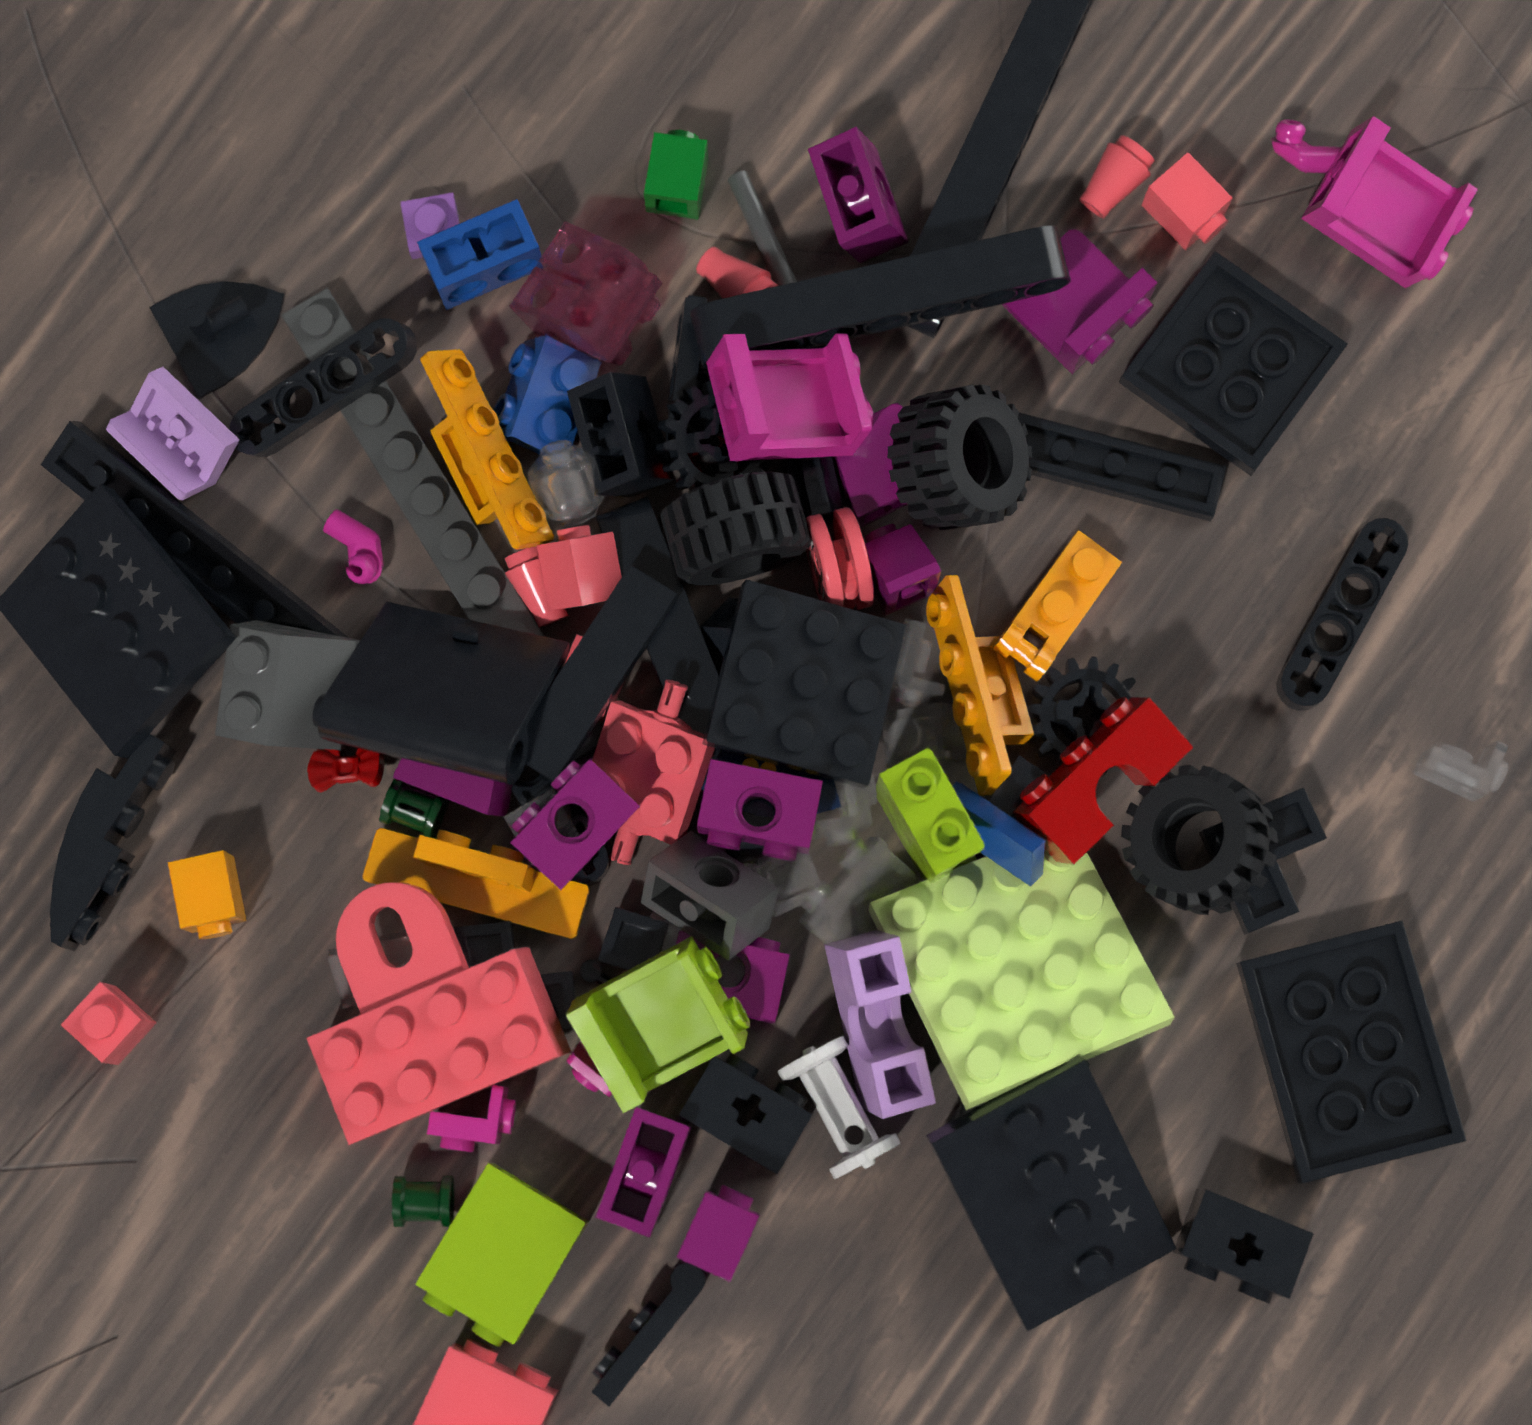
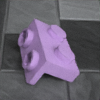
(174, 436)

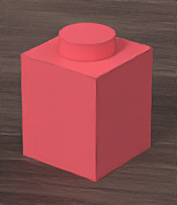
(1188, 202)
(579, 567)
(108, 1023)

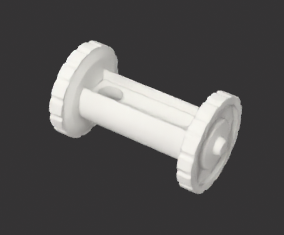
(838, 1105)

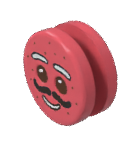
(840, 566)

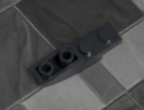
(89, 859)

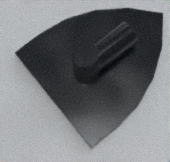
(218, 329)

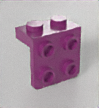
(1085, 315)

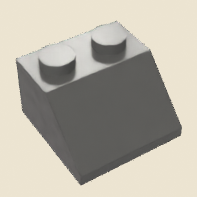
(274, 682)

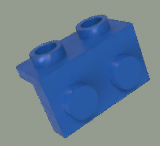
(536, 398)

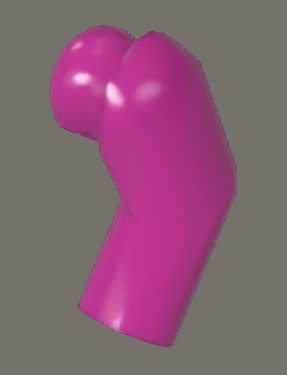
(1299, 153)
(362, 546)

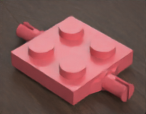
(656, 764)

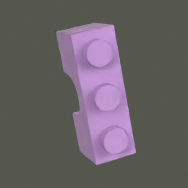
(884, 1060)

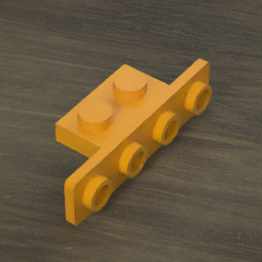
(480, 454)
(983, 688)
(477, 881)

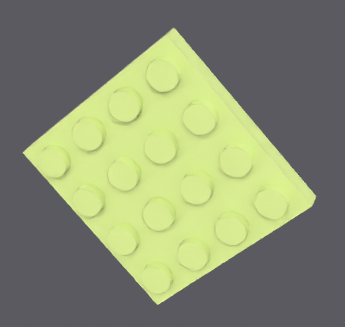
(1020, 972)

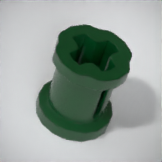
(394, 808)
(423, 1201)

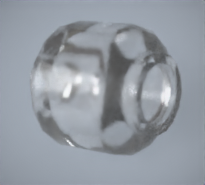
(565, 483)

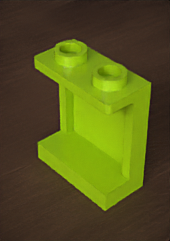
(928, 816)
(658, 1021)
(500, 1255)

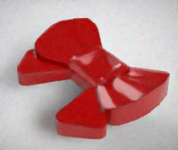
(329, 767)

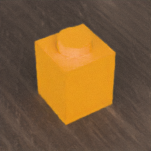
(207, 894)

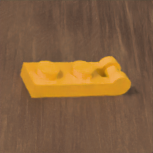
(1058, 604)

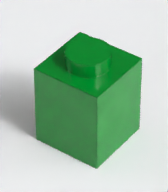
(676, 174)

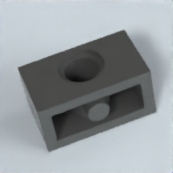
(709, 895)

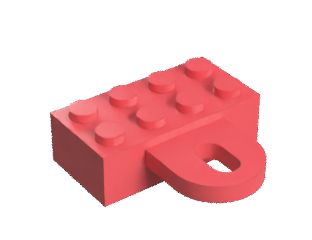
(427, 1026)

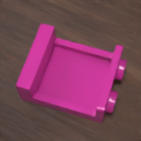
(1388, 207)
(789, 400)

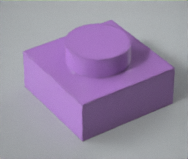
(427, 217)

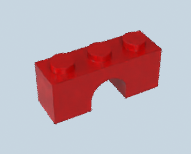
(1064, 805)

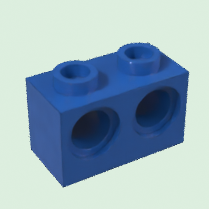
(481, 254)

